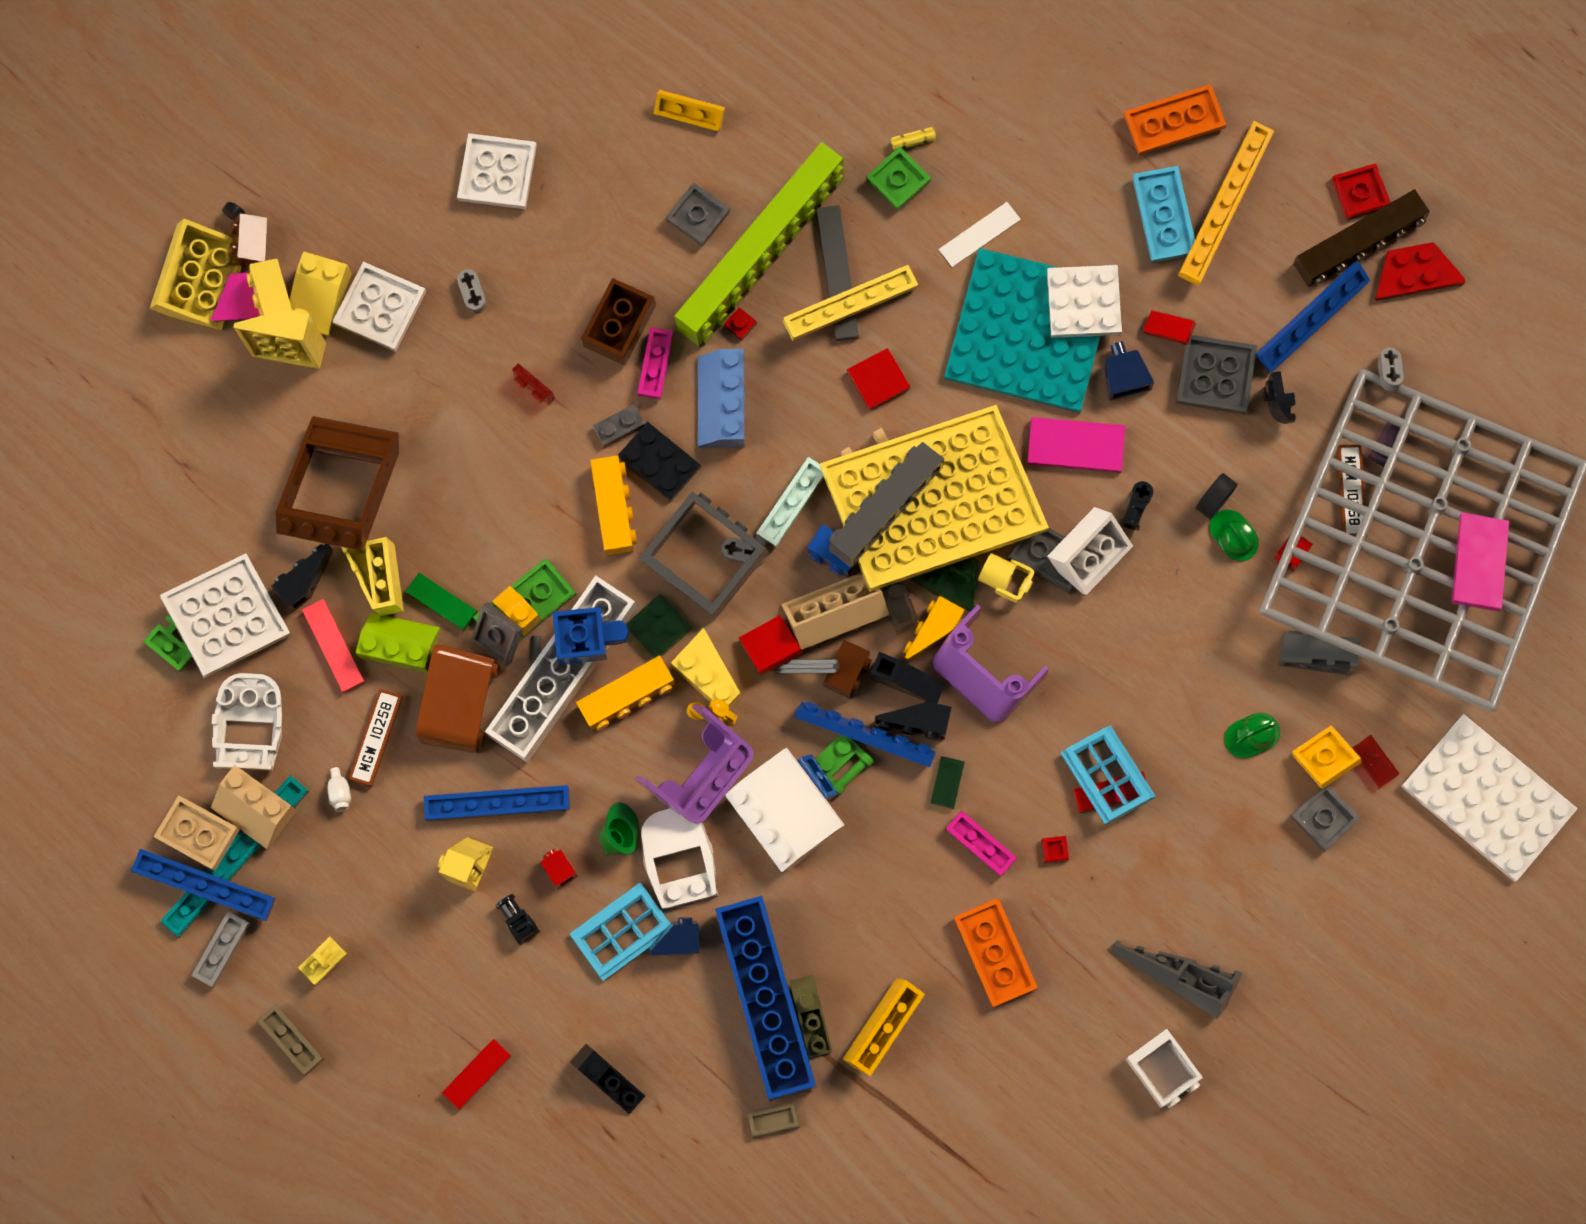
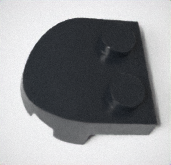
(1278, 401)

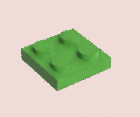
(898, 178)

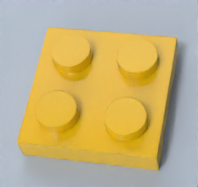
(1326, 757)

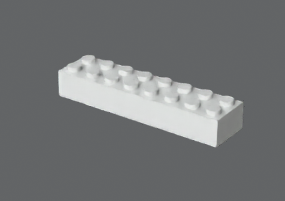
(550, 686)

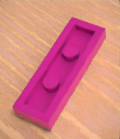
(655, 363)
(981, 843)

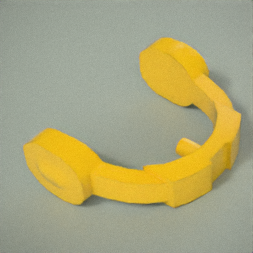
(718, 708)

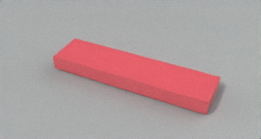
(333, 646)

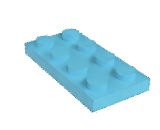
(1164, 213)

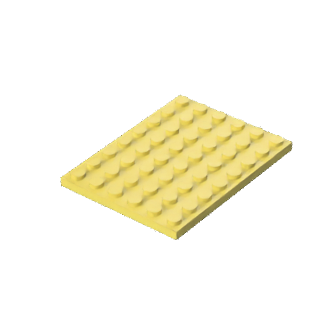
(964, 511)

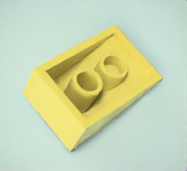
(320, 289)

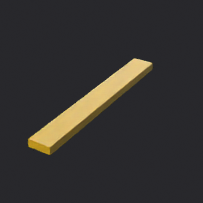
(1225, 203)

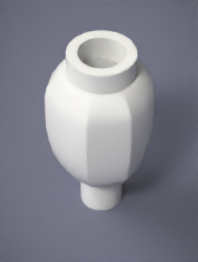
(338, 791)

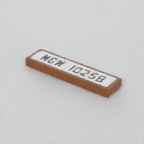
(1351, 487)
(375, 737)

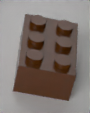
(618, 321)

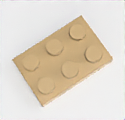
(196, 833)

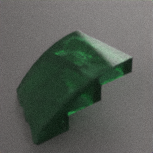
(953, 582)

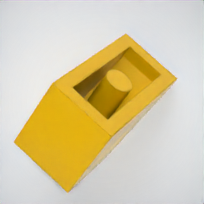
(517, 609)

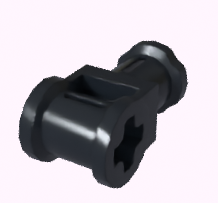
(1137, 505)
(520, 922)

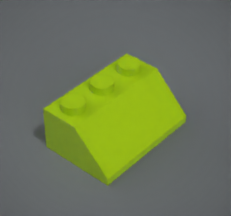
(397, 642)

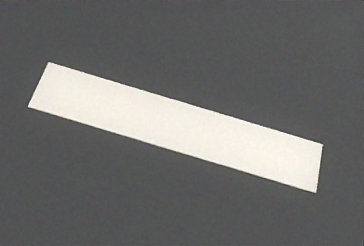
(979, 234)

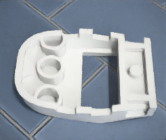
(247, 699)
(668, 834)

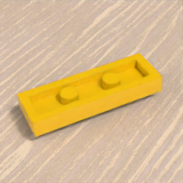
(689, 110)

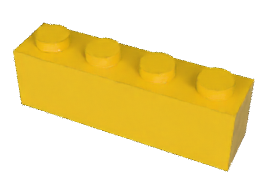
(612, 505)
(626, 693)
(883, 1026)

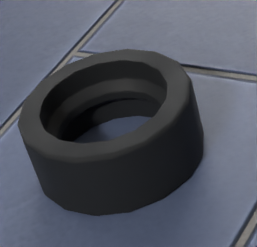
(1216, 496)

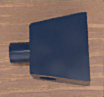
(1126, 373)

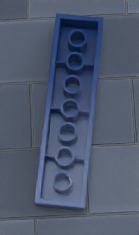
(765, 998)

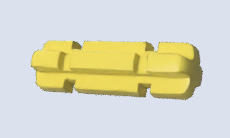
(913, 138)

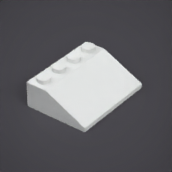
(784, 810)

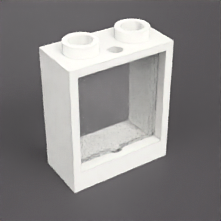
(1165, 1071)

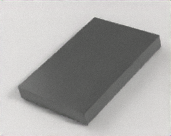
(1034, 554)

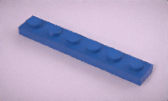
(1313, 317)
(858, 731)
(496, 803)
(203, 884)

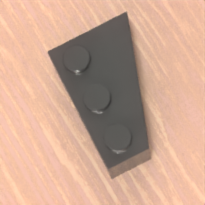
(1314, 654)

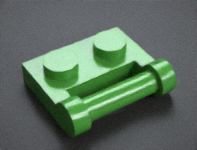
(838, 755)

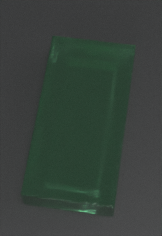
(947, 782)

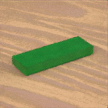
(441, 601)

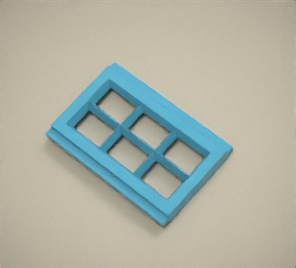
(1126, 763)
(607, 914)

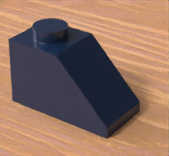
(677, 938)

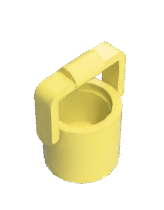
(998, 574)

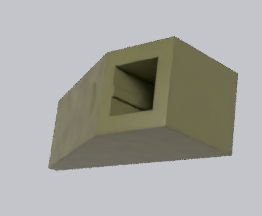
(811, 1016)

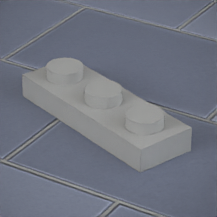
(220, 949)

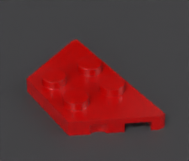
(1416, 271)

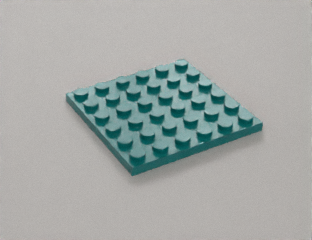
(1007, 338)

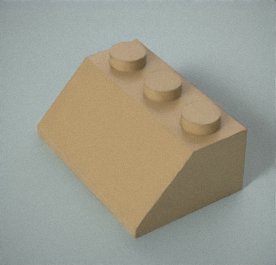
(252, 807)

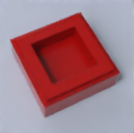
(1055, 849)

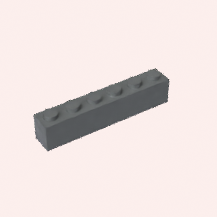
(885, 504)

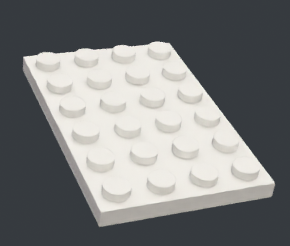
(1489, 797)

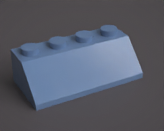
(721, 399)

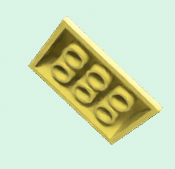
(194, 274)
(284, 338)

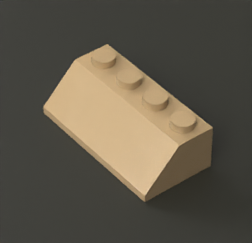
(834, 610)

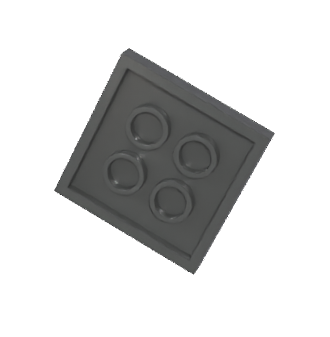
(1216, 374)

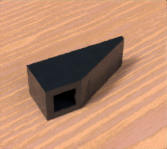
(300, 583)
(906, 678)
(922, 718)
(607, 1078)

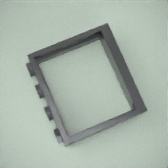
(736, 582)

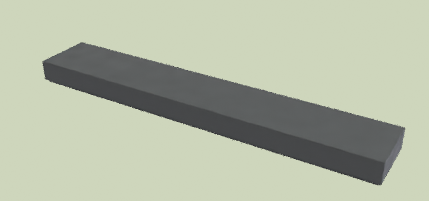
(836, 265)

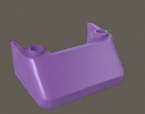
(974, 682)
(712, 777)

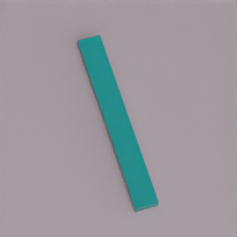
(240, 851)

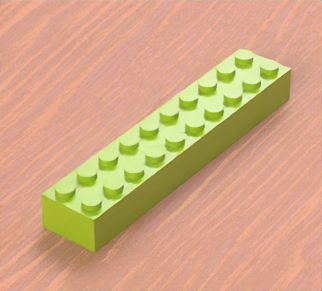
(760, 244)

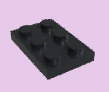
(659, 461)

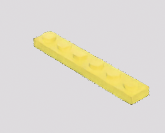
(850, 302)

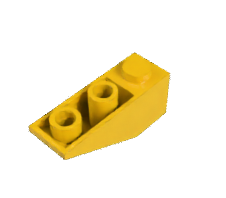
(939, 624)

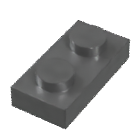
(619, 425)

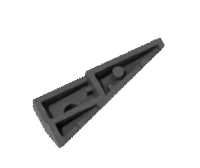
(1198, 984)

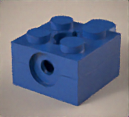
(584, 635)

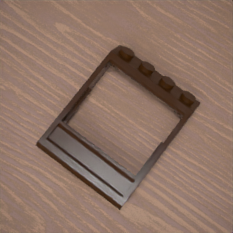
(345, 441)

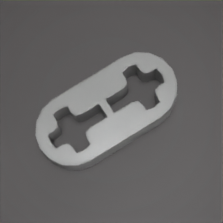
(466, 292)
(1386, 369)
(738, 557)

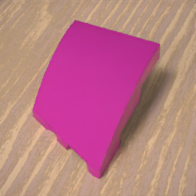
(236, 300)

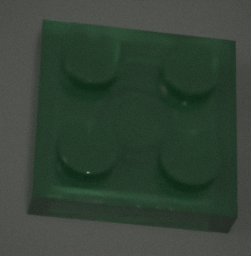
(658, 626)

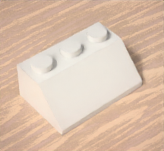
(1090, 550)

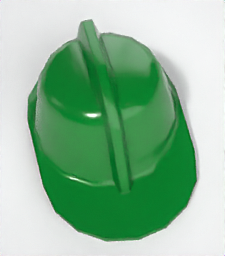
(1234, 535)
(1252, 735)
(620, 830)

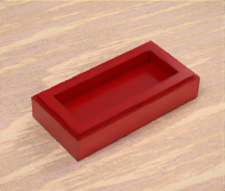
(1169, 327)

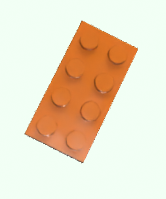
(1174, 119)
(995, 953)

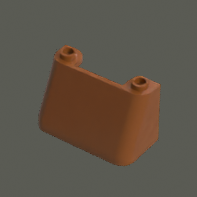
(455, 699)

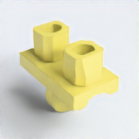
(322, 961)

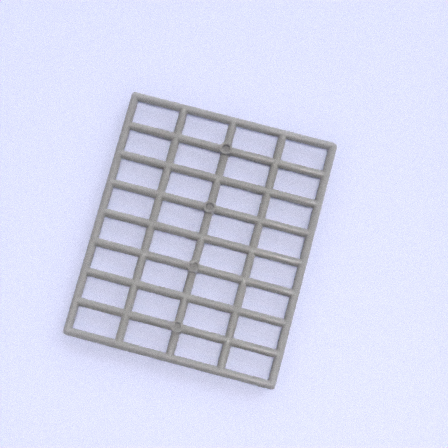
(1415, 564)

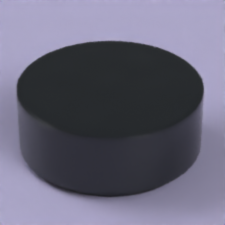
(232, 210)

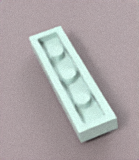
(791, 503)

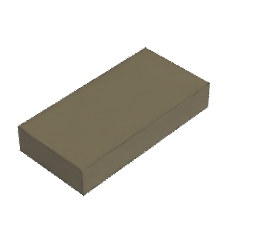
(773, 1120)

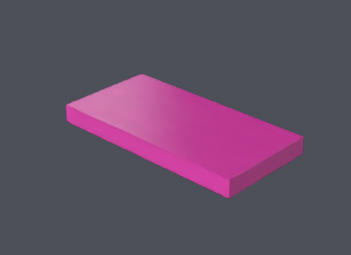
(1076, 445)
(1480, 562)

